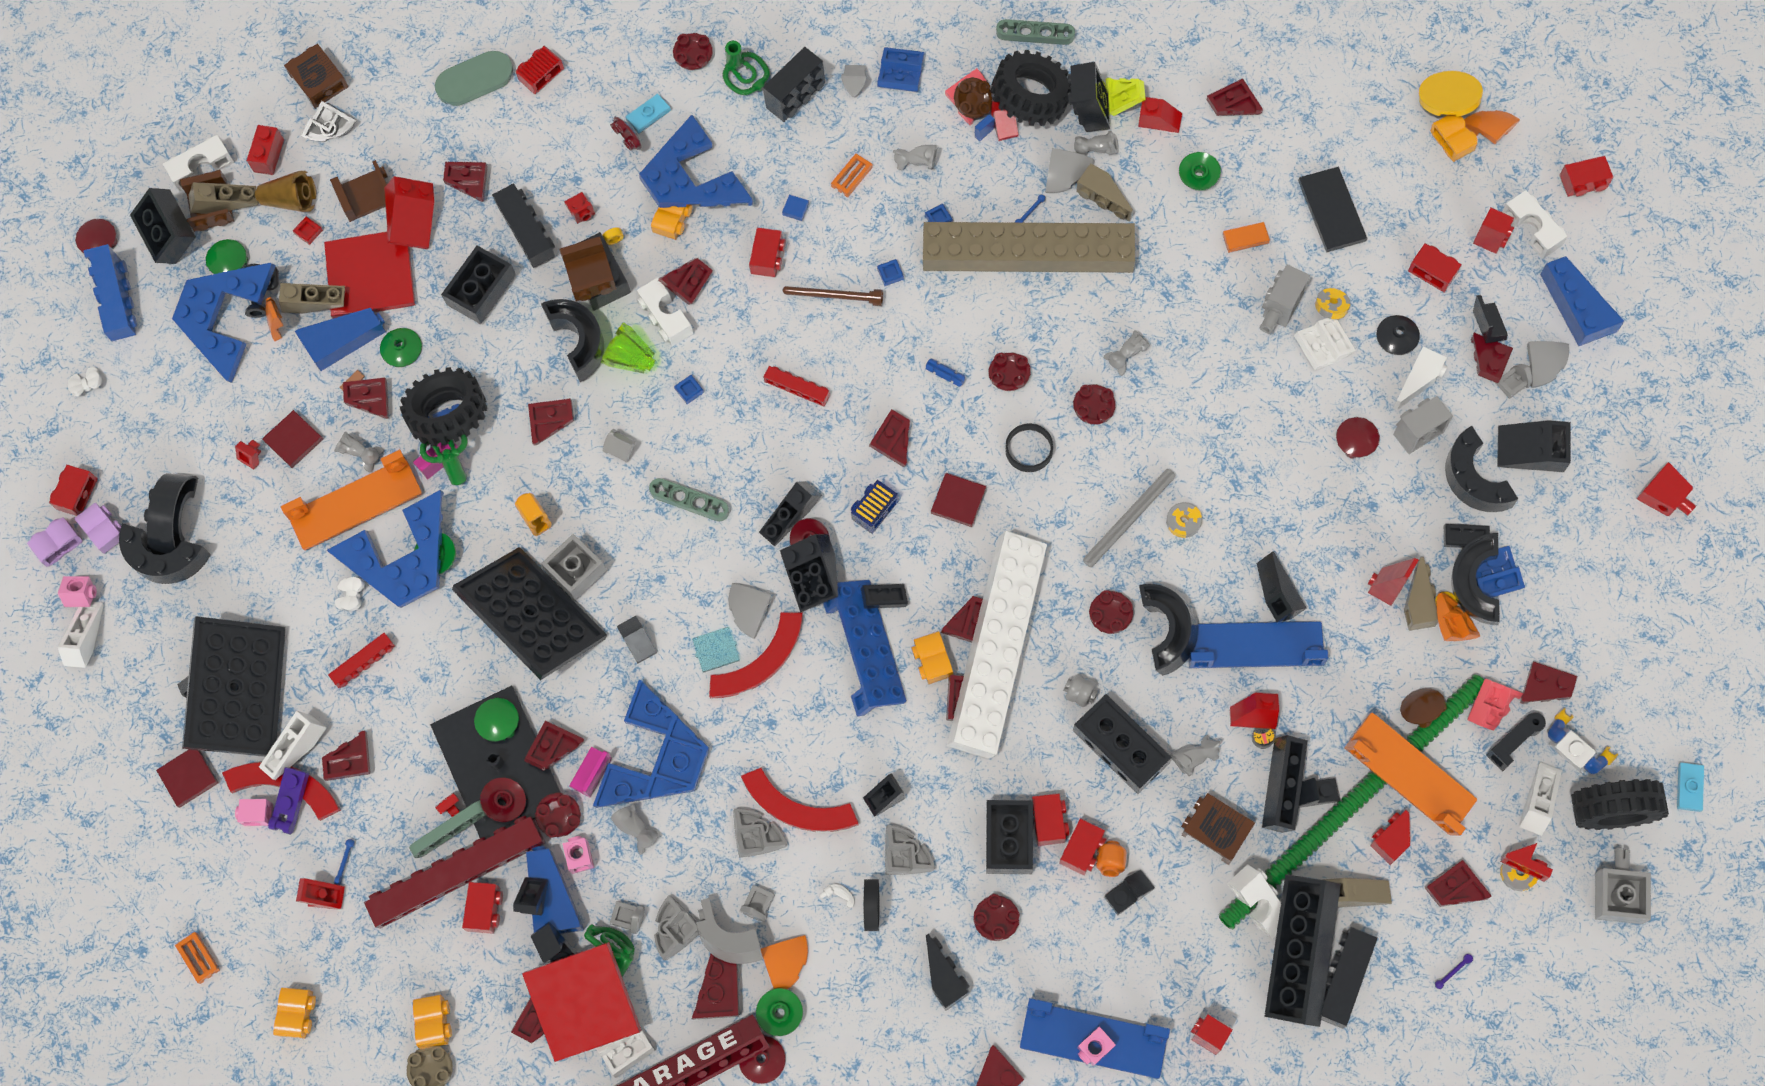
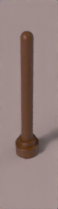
(874, 297)

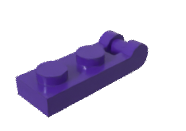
(289, 800)

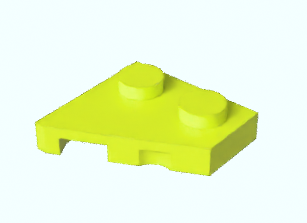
(1124, 94)

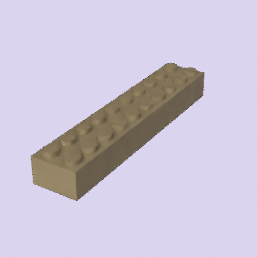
(1029, 247)

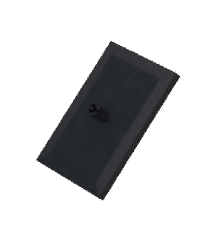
(529, 613)
(240, 659)
(473, 760)

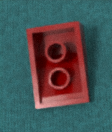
(409, 212)

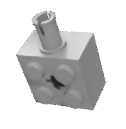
(1283, 297)
(1631, 884)

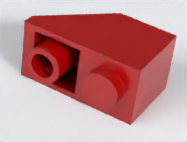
(1393, 840)

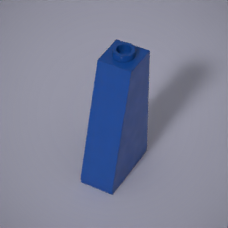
(340, 336)
(558, 904)

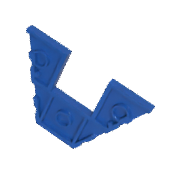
(672, 186)
(200, 307)
(411, 574)
(676, 765)

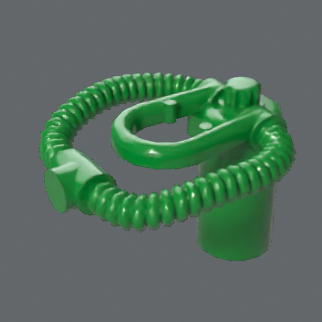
(734, 60)
(449, 459)
(624, 955)

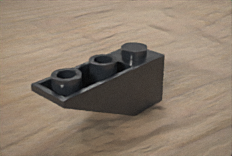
(791, 510)
(1278, 589)
(945, 983)

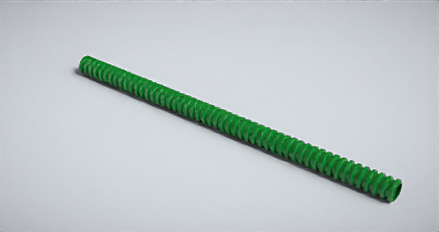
(1356, 799)

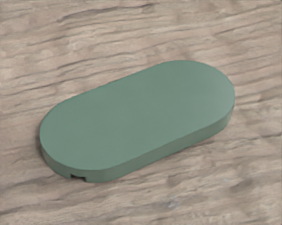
(474, 78)

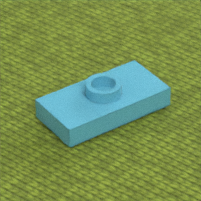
(648, 113)
(1690, 787)

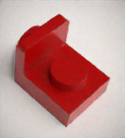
(580, 207)

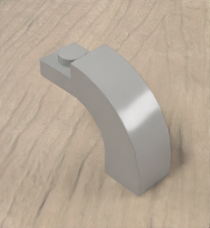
(727, 946)

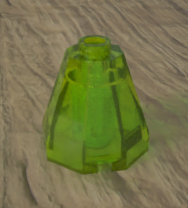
(628, 351)

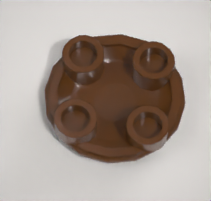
(973, 97)
(1423, 706)

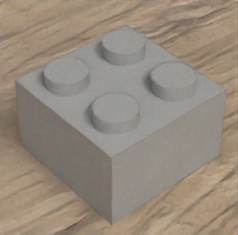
(1422, 424)
(574, 566)

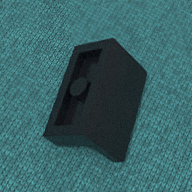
(1489, 321)

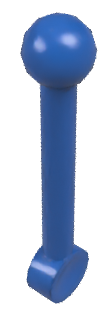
(1041, 198)
(349, 843)

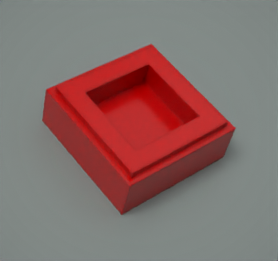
(307, 230)

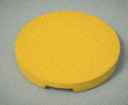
(1450, 93)

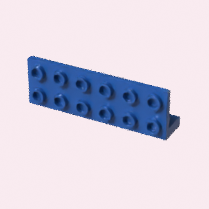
(1259, 645)
(868, 648)
(1061, 1031)

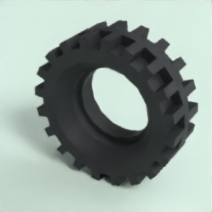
(1023, 103)
(439, 389)
(1619, 804)

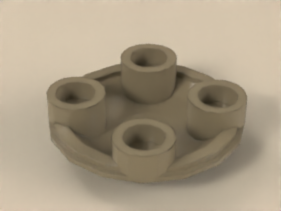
(429, 1067)

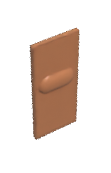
(357, 375)

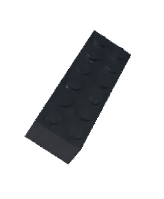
(1302, 950)

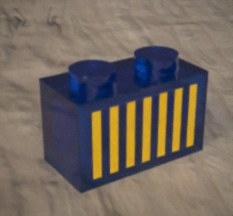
(874, 506)

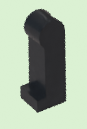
(1529, 726)

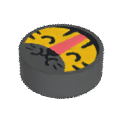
(1263, 737)

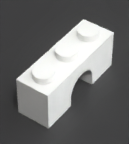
(210, 152)
(1527, 210)
(672, 326)
(1251, 887)

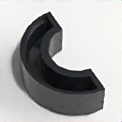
(579, 319)
(1468, 484)
(165, 511)
(161, 569)
(1464, 579)
(1182, 627)

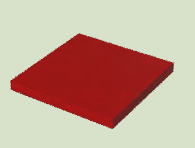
(372, 271)
(581, 1002)

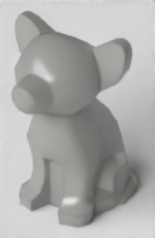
(1100, 144)
(920, 155)
(1131, 347)
(353, 447)
(1191, 756)
(633, 825)

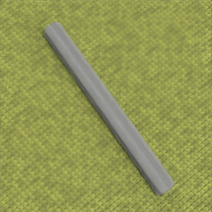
(1129, 518)

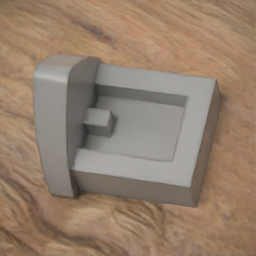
(854, 78)
(1515, 380)
(618, 445)
(757, 903)
(627, 916)

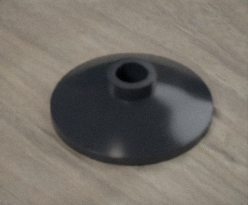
(1398, 343)

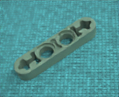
(1035, 36)
(690, 497)
(447, 830)

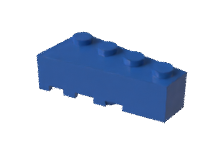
(112, 292)
(1579, 303)

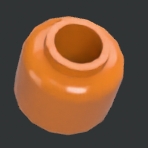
(1111, 859)

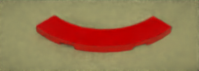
(765, 665)
(251, 776)
(793, 813)

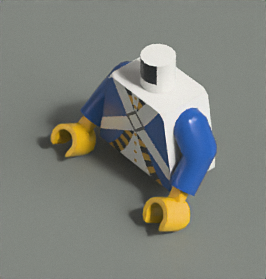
(1574, 749)

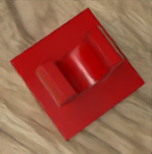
(248, 453)
(449, 805)

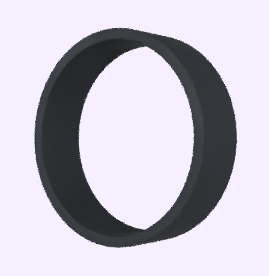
(1034, 427)
(871, 905)

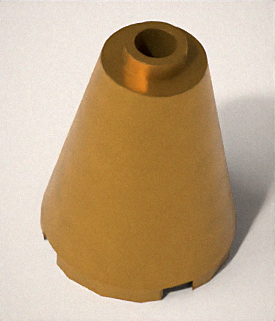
(288, 192)

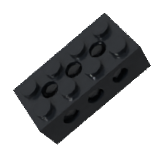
(1122, 729)

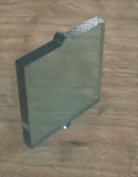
(716, 649)

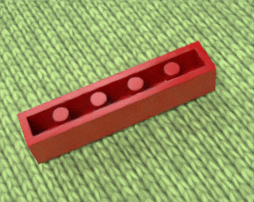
(796, 385)
(361, 660)

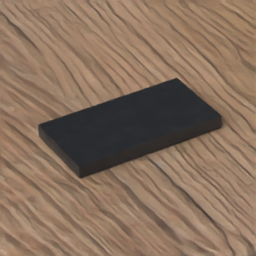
(1332, 209)

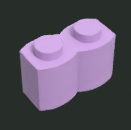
(99, 527)
(54, 541)

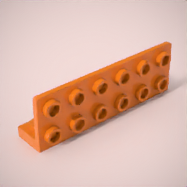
(353, 502)
(1411, 774)

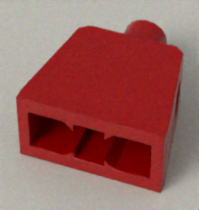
(1668, 492)

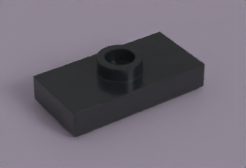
(1460, 535)
(884, 596)

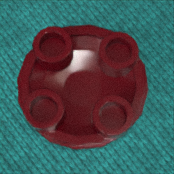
(692, 51)
(627, 132)
(95, 234)
(1009, 371)
(1094, 404)
(1357, 437)
(1111, 612)
(557, 815)
(996, 918)

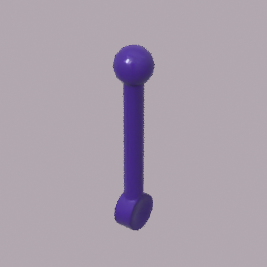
(1467, 959)

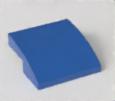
(900, 69)
(1499, 575)

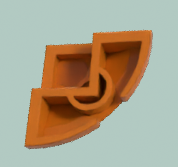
(1491, 124)
(273, 318)
(1453, 622)
(785, 961)

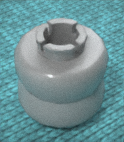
(1080, 690)

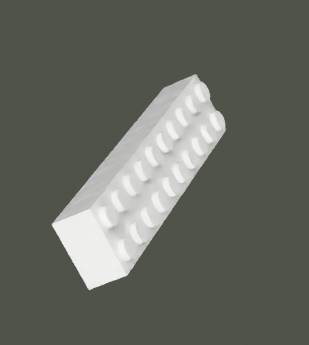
(997, 645)

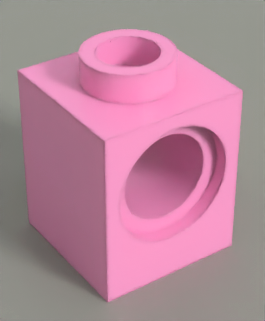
(77, 591)
(254, 812)
(583, 863)
(1100, 1037)

